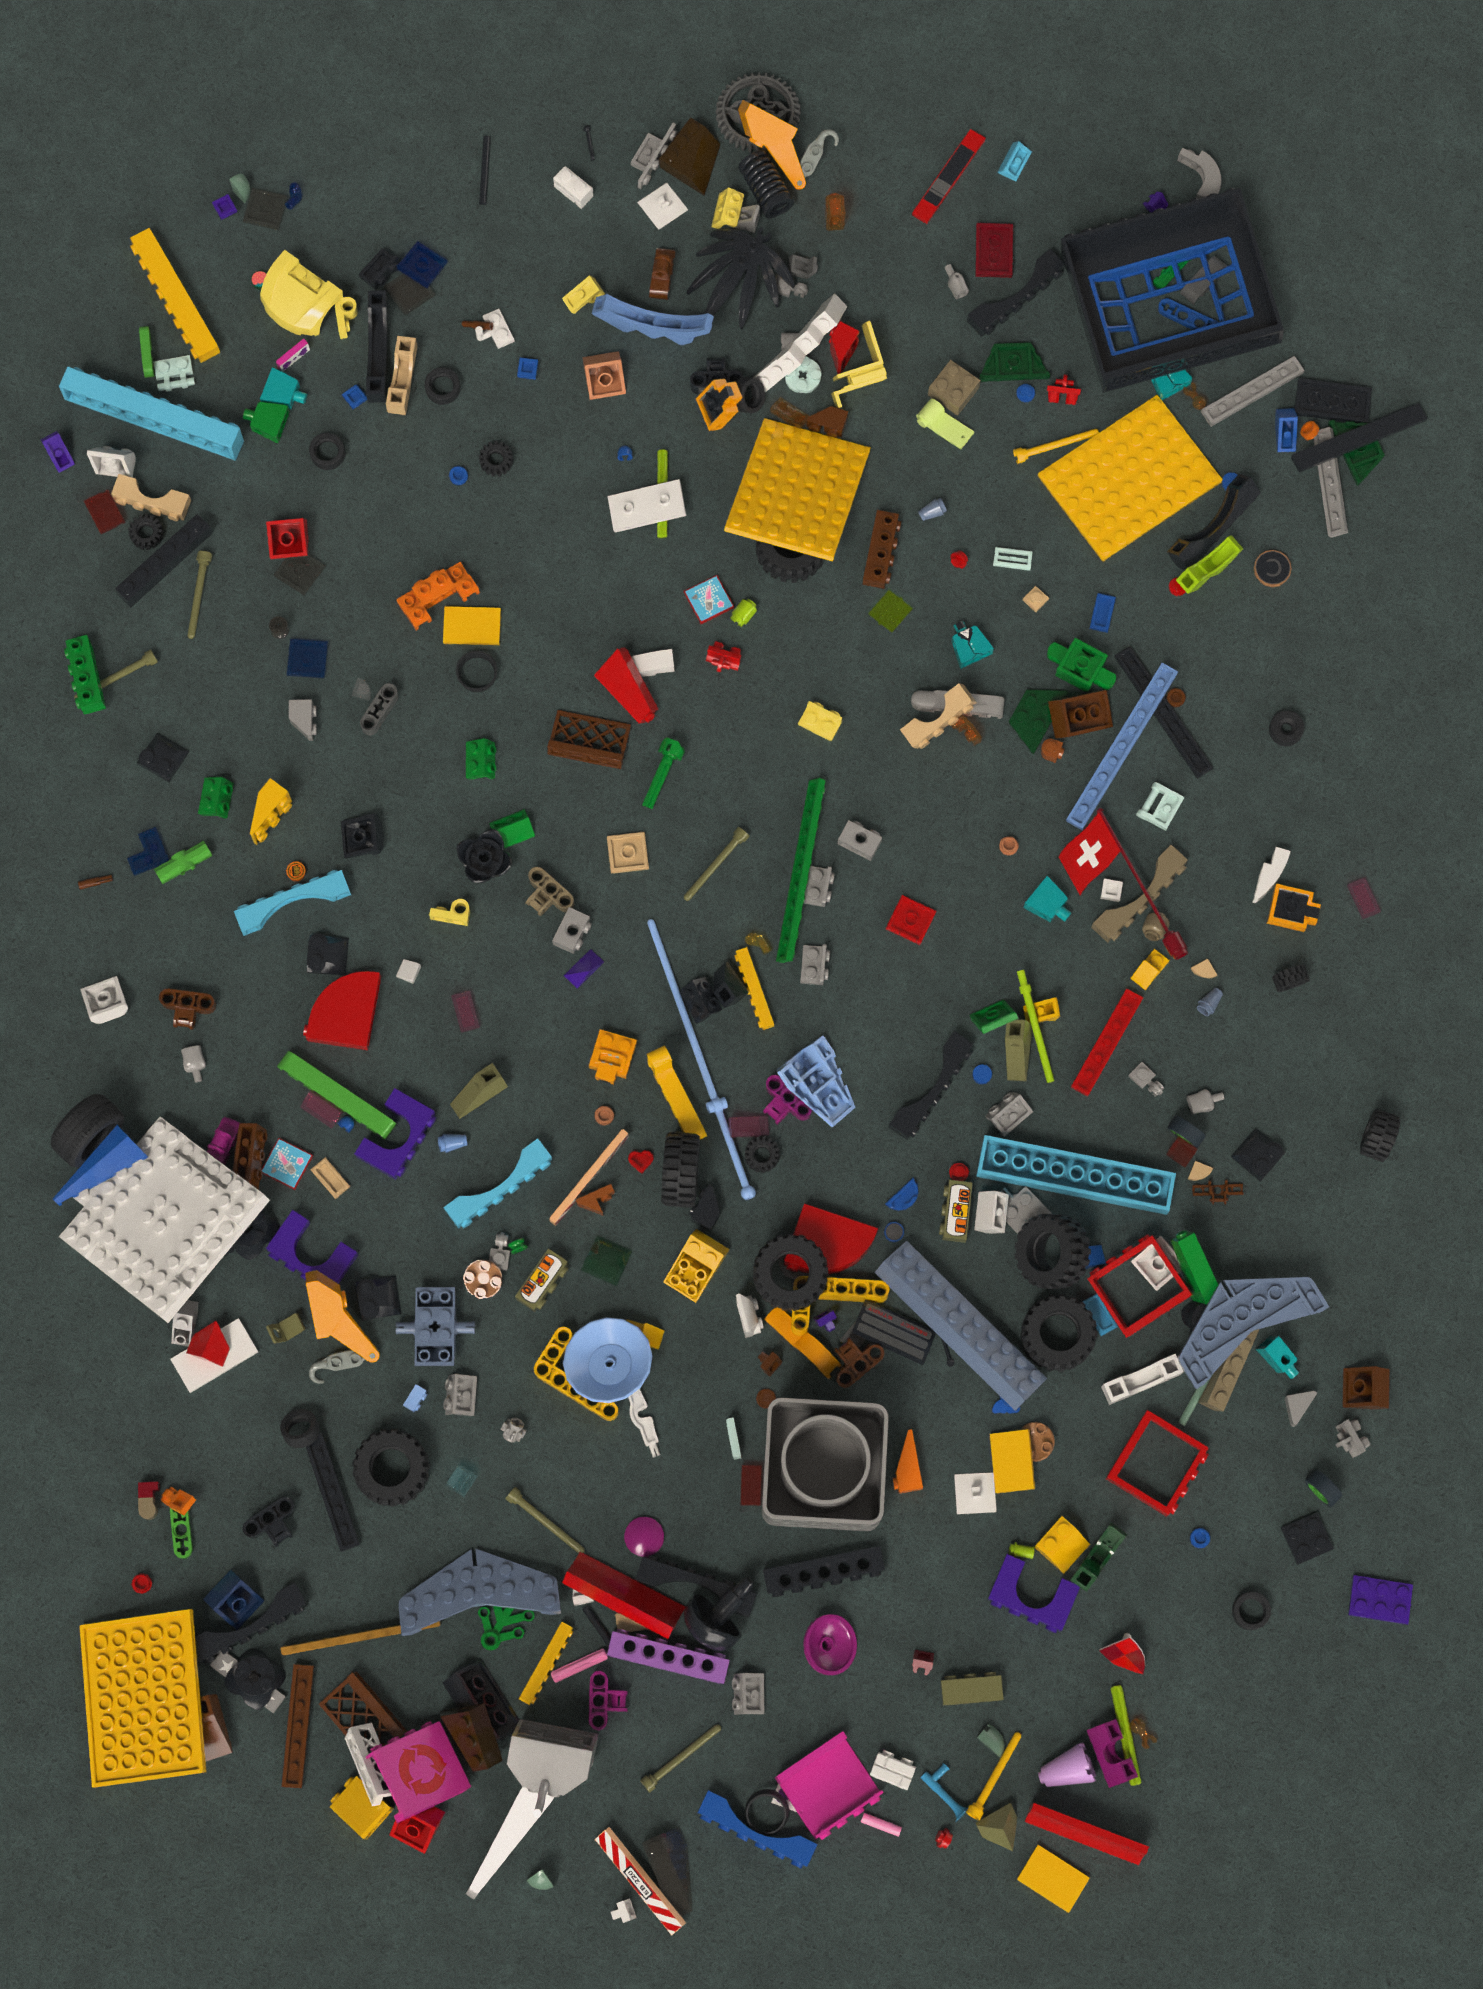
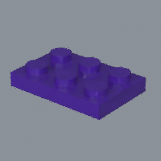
(1380, 1599)

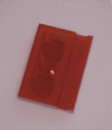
(104, 511)

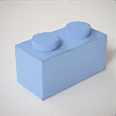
(414, 1398)

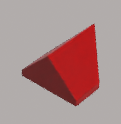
(209, 1345)

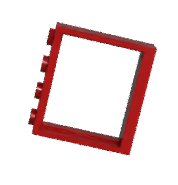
(1114, 1262)
(1190, 1474)

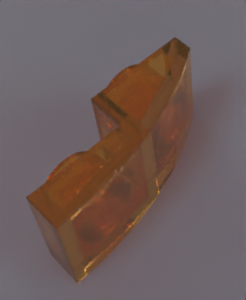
(971, 732)

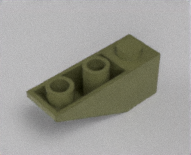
(1017, 1049)
(479, 1090)

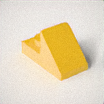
(1149, 969)
(1045, 1010)
(652, 1333)

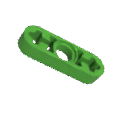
(146, 347)
(177, 1545)

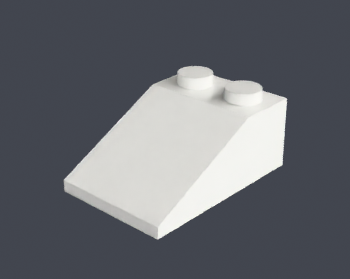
(111, 461)

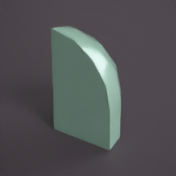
(240, 186)
(992, 1739)
(540, 1881)

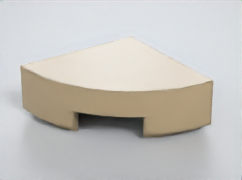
(1204, 969)
(1199, 1171)

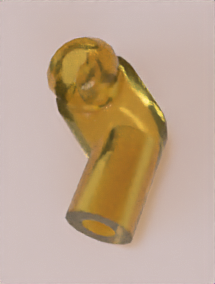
(759, 941)

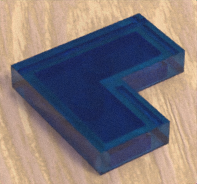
(153, 853)

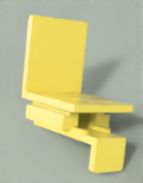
(866, 374)

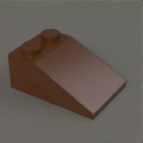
(1080, 714)

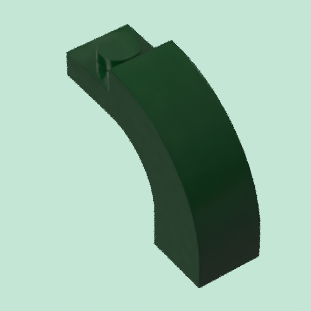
(1098, 1557)

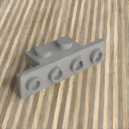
(649, 152)

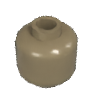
(1153, 928)

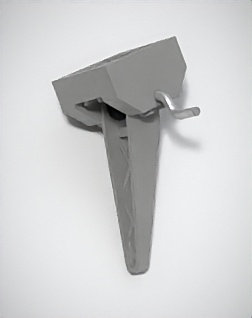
(547, 1765)

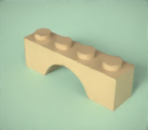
(402, 376)
(173, 504)
(957, 702)

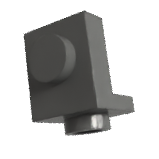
(802, 267)

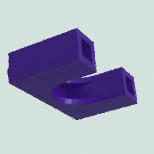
(392, 1161)
(284, 1248)
(1004, 1594)

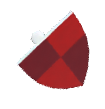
(1125, 1654)

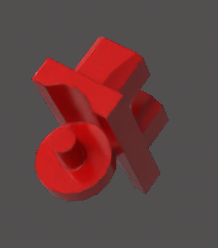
(1054, 391)
(723, 658)

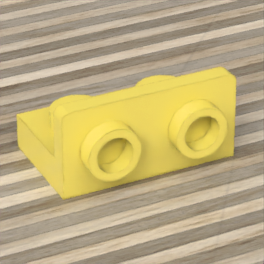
(727, 208)
(820, 720)

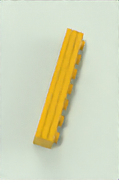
(754, 989)
(546, 1664)

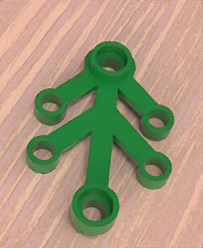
(503, 1619)

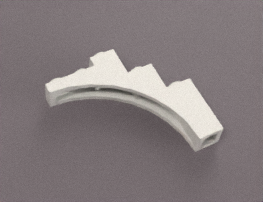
(808, 338)

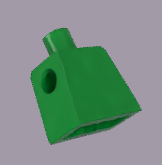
(268, 419)

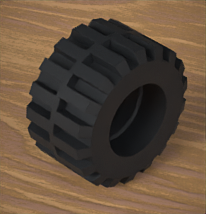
(1380, 1135)

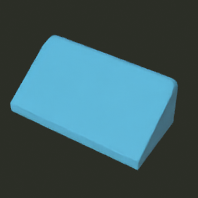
(1014, 161)

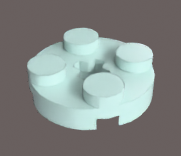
(804, 385)

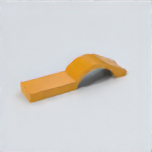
(805, 1344)

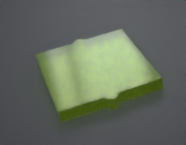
(890, 611)

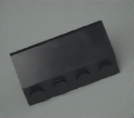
(477, 1686)

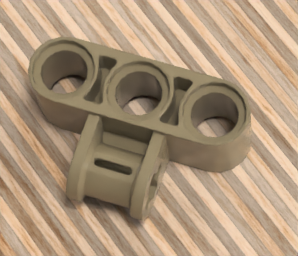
(541, 899)

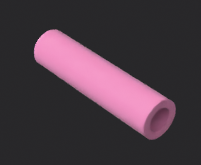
(881, 1824)

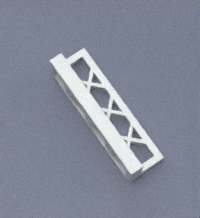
(365, 1767)

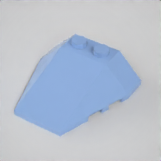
(818, 1081)

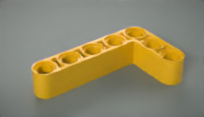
(661, 1065)
(832, 1294)
(565, 1388)

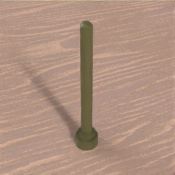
(203, 560)
(147, 659)
(738, 837)
(516, 1498)
(651, 1780)

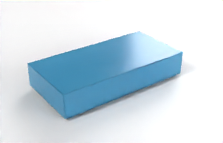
(1103, 1318)

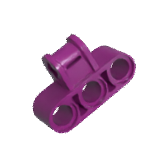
(778, 1107)
(224, 1139)
(610, 1703)

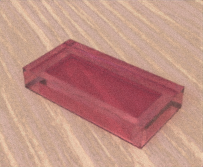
(1363, 898)
(465, 1011)
(321, 1109)
(748, 1126)

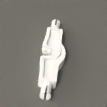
(644, 1424)

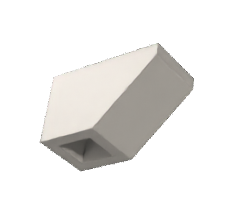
(301, 717)
(184, 1323)

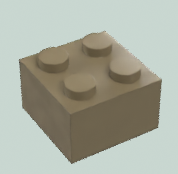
(954, 387)

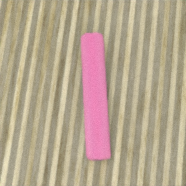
(579, 1665)

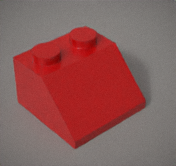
(843, 344)
(287, 538)
(418, 1829)

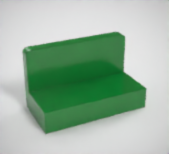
(514, 828)

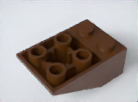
(214, 1728)

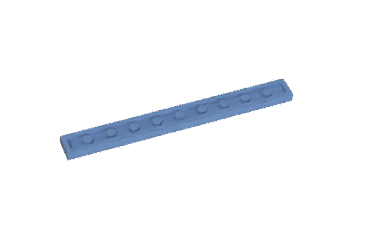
(1122, 746)

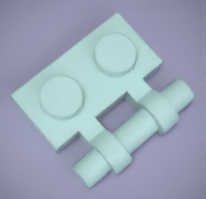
(173, 368)

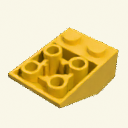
(270, 803)
(696, 1265)

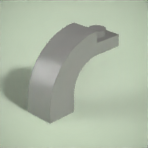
(1206, 168)

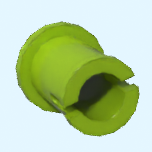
(1021, 1551)

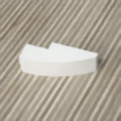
(654, 662)
(1270, 873)

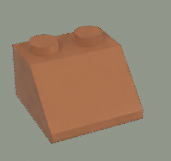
(604, 375)

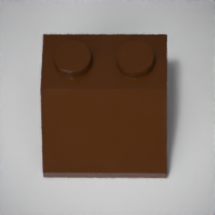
(1366, 1387)

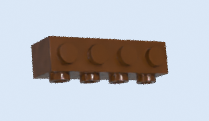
(880, 549)
(250, 1152)

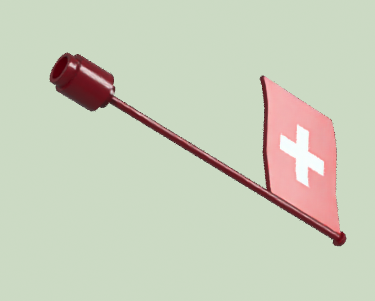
(1092, 854)

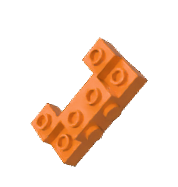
(434, 590)

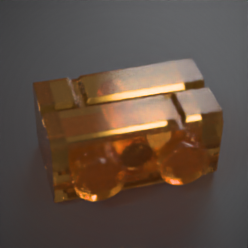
(834, 212)

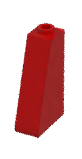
(625, 683)

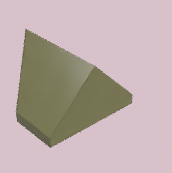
(999, 1827)

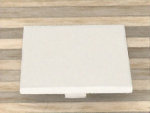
(662, 206)
(975, 1493)

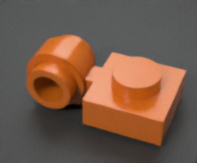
(177, 1500)

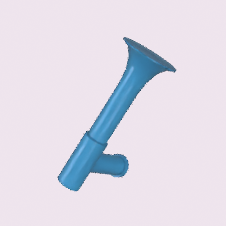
(932, 1782)

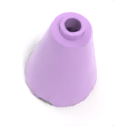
(1068, 1768)

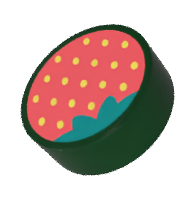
(257, 279)

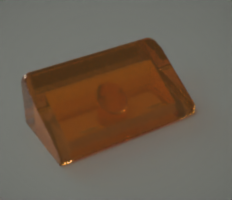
(789, 413)

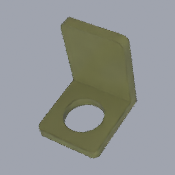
(286, 1329)

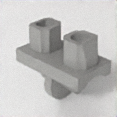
(1350, 1439)

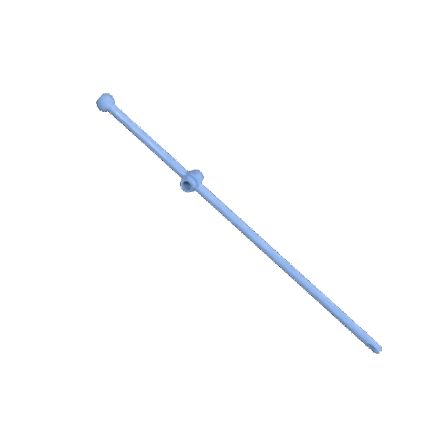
(715, 1104)

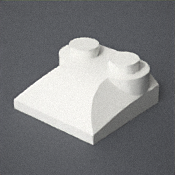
(104, 1000)
(1152, 1265)
(748, 1316)

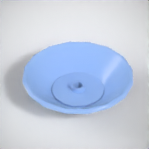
(602, 1343)

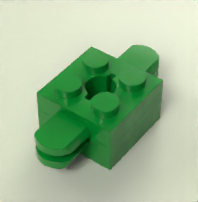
(1081, 665)

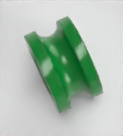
(517, 1246)

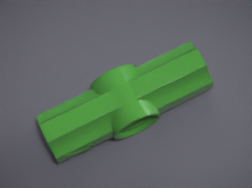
(182, 862)

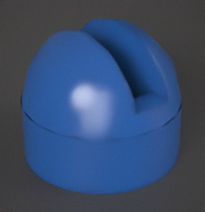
(624, 450)
(346, 1122)

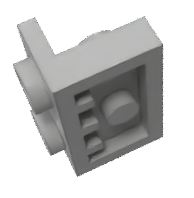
(817, 887)
(813, 964)
(1009, 1113)
(460, 1395)
(748, 1693)

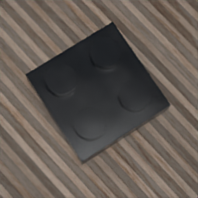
(1307, 1538)

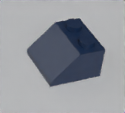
(233, 1600)

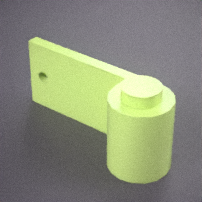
(944, 425)

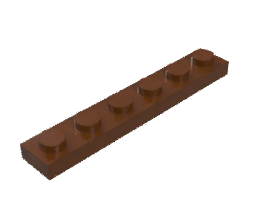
(297, 1726)

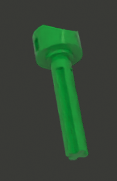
(671, 751)

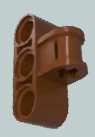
(661, 273)
(186, 1014)
(851, 1356)

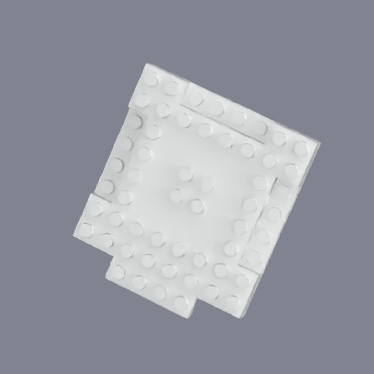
(164, 1220)

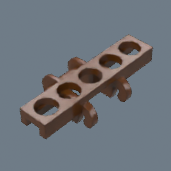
(1223, 1193)

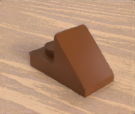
(591, 1200)

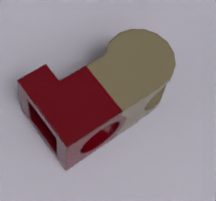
(146, 1499)

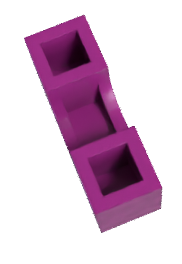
(1114, 1768)

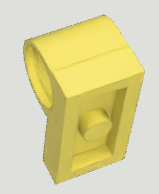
(582, 294)
(342, 315)
(452, 916)

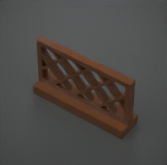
(588, 754)
(372, 1702)

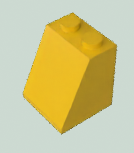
(356, 1809)

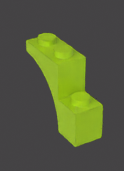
(1210, 565)

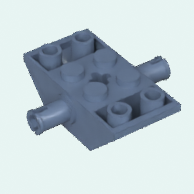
(433, 1307)

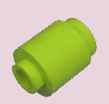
(743, 612)

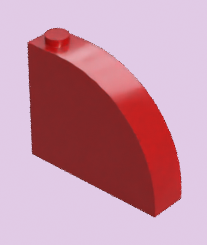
(345, 1011)
(840, 1239)

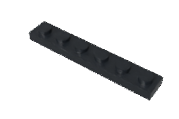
(332, 1494)

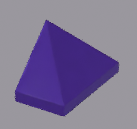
(584, 968)

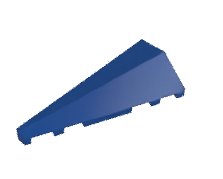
(111, 1156)

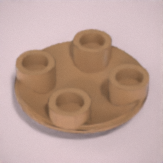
(482, 1279)
(1041, 1440)

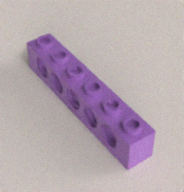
(716, 1674)

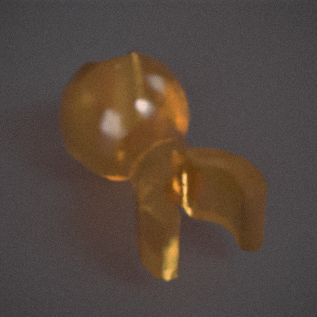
(1199, 402)
(1139, 1728)

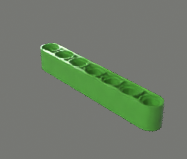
(337, 1094)

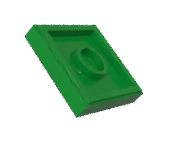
(993, 1016)

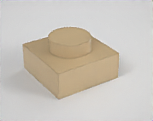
(1035, 599)

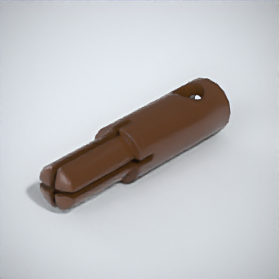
(473, 324)
(94, 881)

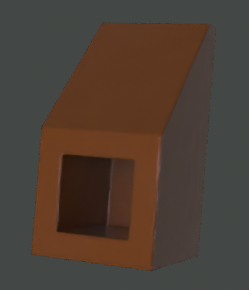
(831, 418)

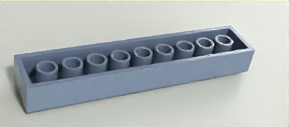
(960, 1325)

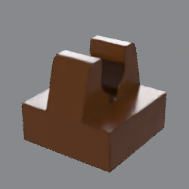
(769, 1363)

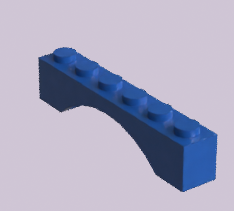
(796, 1848)

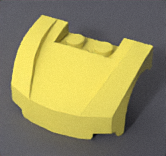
(297, 296)

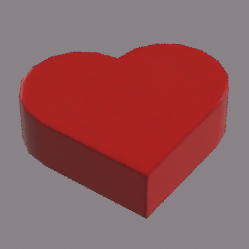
(640, 1161)

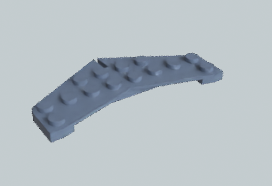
(1231, 1319)
(467, 1586)

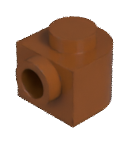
(1052, 749)

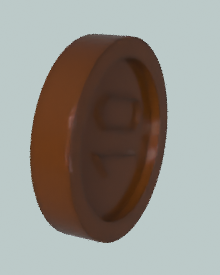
(765, 1398)

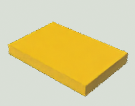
(471, 625)
(1012, 1461)
(1053, 1878)

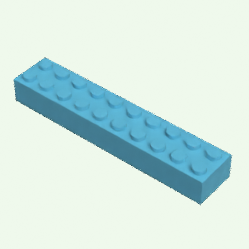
(151, 413)
(1076, 1174)

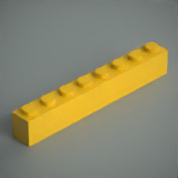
(176, 298)

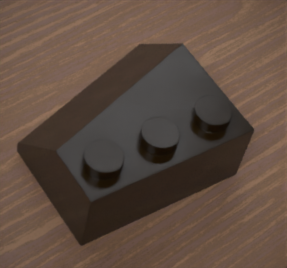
(691, 156)
(473, 1735)

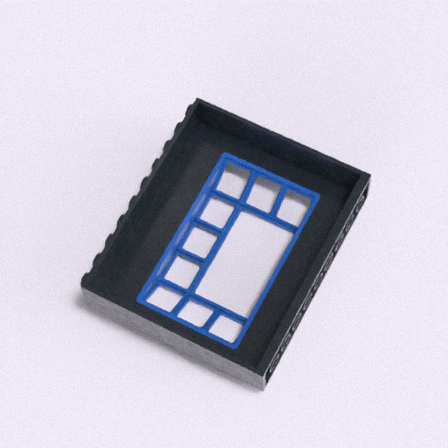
(1162, 241)

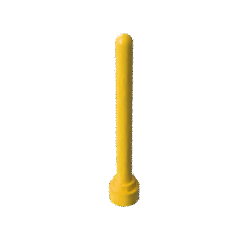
(1023, 454)
(976, 1809)

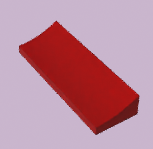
(623, 1595)
(1086, 1833)

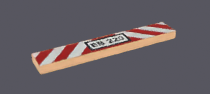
(589, 1177)
(640, 1881)

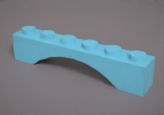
(254, 916)
(467, 1207)

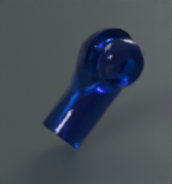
(295, 196)

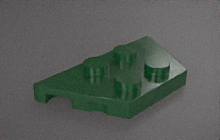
(1012, 363)
(1362, 460)
(1033, 716)

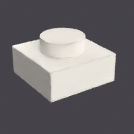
(1111, 890)

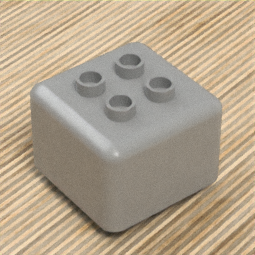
(825, 1464)

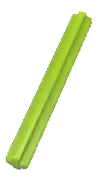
(662, 476)
(1124, 1725)

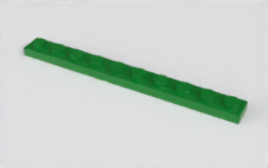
(800, 870)

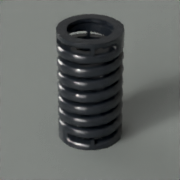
(765, 184)

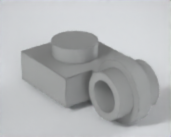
(785, 290)
(1142, 1076)
(500, 1256)

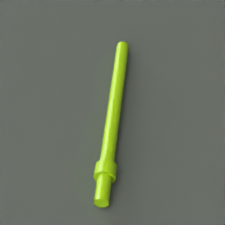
(1025, 989)

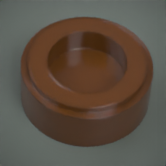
(1176, 697)

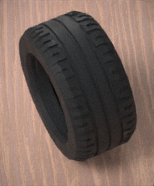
(85, 1129)

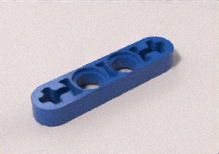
(1192, 315)

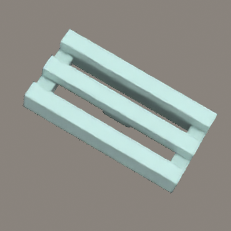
(1012, 565)
(733, 1438)

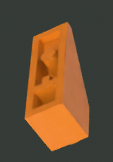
(908, 1472)

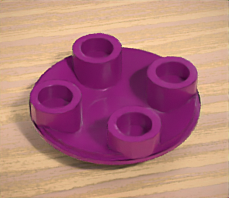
(644, 1536)

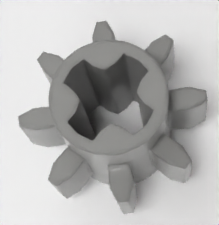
(513, 1430)

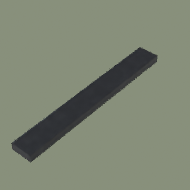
(1358, 437)
(1165, 715)

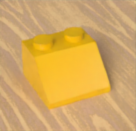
(1062, 1544)

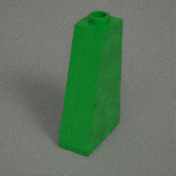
(1194, 1266)

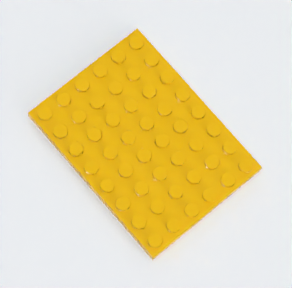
(1130, 478)
(797, 489)
(142, 1698)

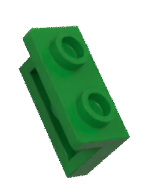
(480, 759)
(216, 797)

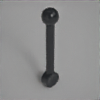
(587, 129)
(950, 1362)

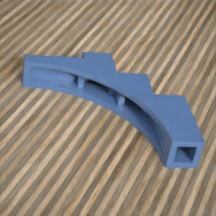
(653, 324)

